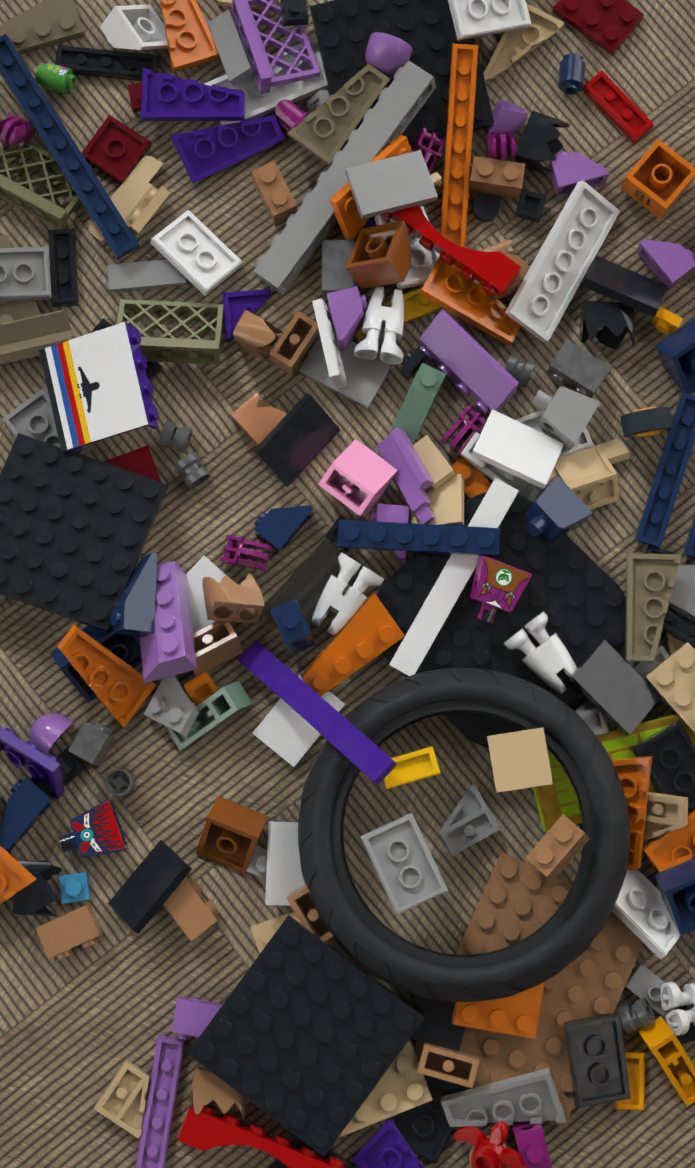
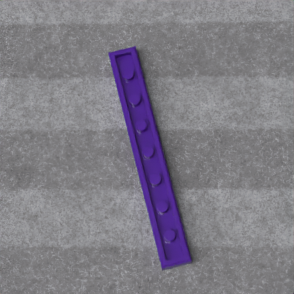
(318, 713)

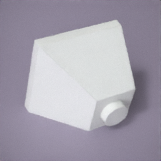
(134, 28)

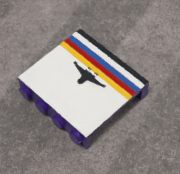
(98, 386)

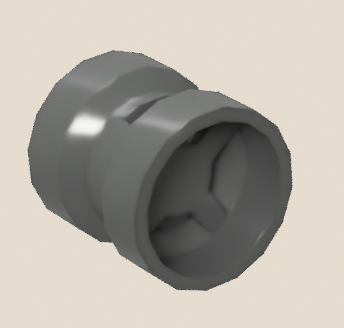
(520, 371)
(175, 436)
(191, 468)
(114, 782)
(636, 1015)

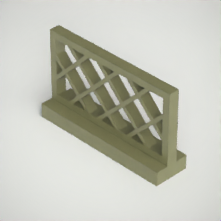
(28, 200)
(167, 347)

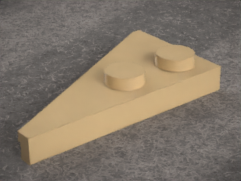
(520, 42)

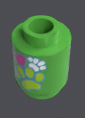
(55, 78)

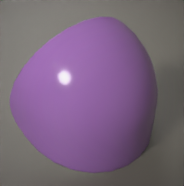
(387, 53)
(507, 117)
(47, 730)

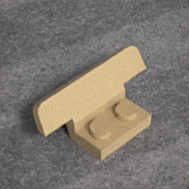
(136, 197)
(591, 472)

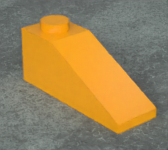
(671, 1058)

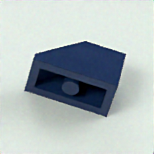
(281, 525)

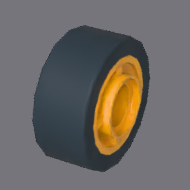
(646, 422)

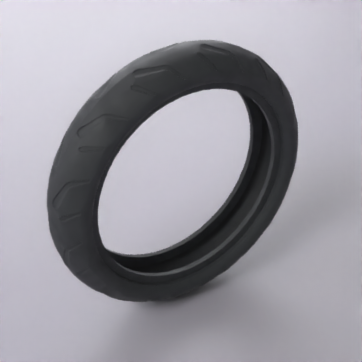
(563, 935)

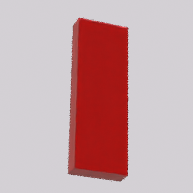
(618, 107)

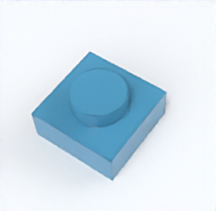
(74, 887)

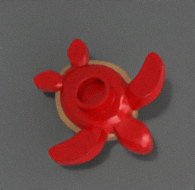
(490, 1150)

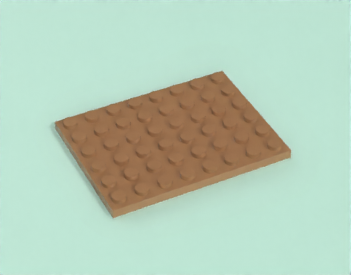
(510, 909)

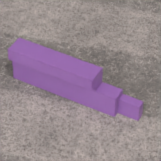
(411, 474)

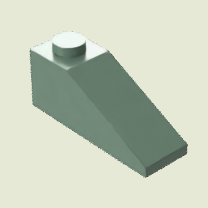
(419, 401)
(213, 713)

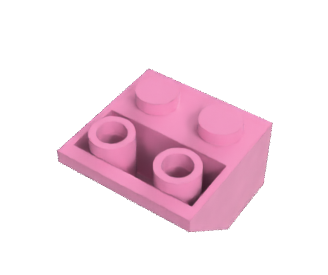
(358, 477)

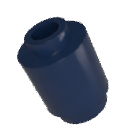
(571, 74)

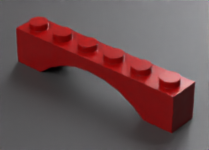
(490, 269)
(213, 1130)

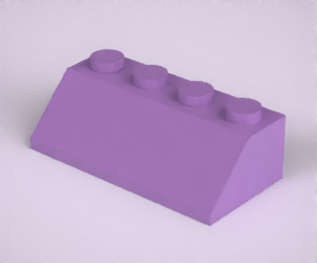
(467, 364)
(171, 646)

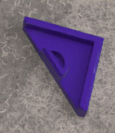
(237, 302)

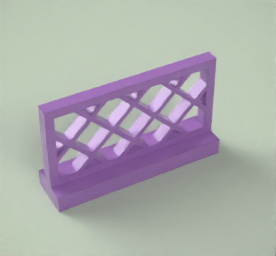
(259, 58)

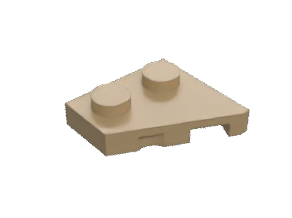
(665, 814)
(125, 1098)

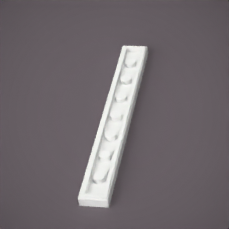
(450, 584)

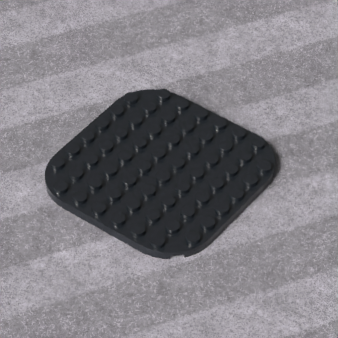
(565, 584)

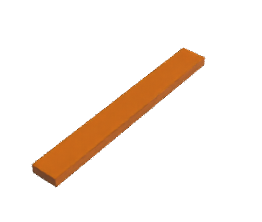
(459, 143)

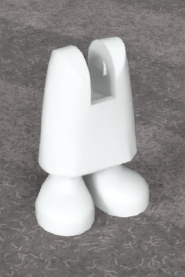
(385, 324)
(342, 597)
(548, 657)
(671, 998)

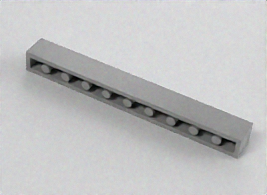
(315, 217)

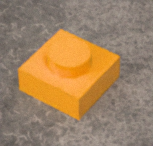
(666, 321)

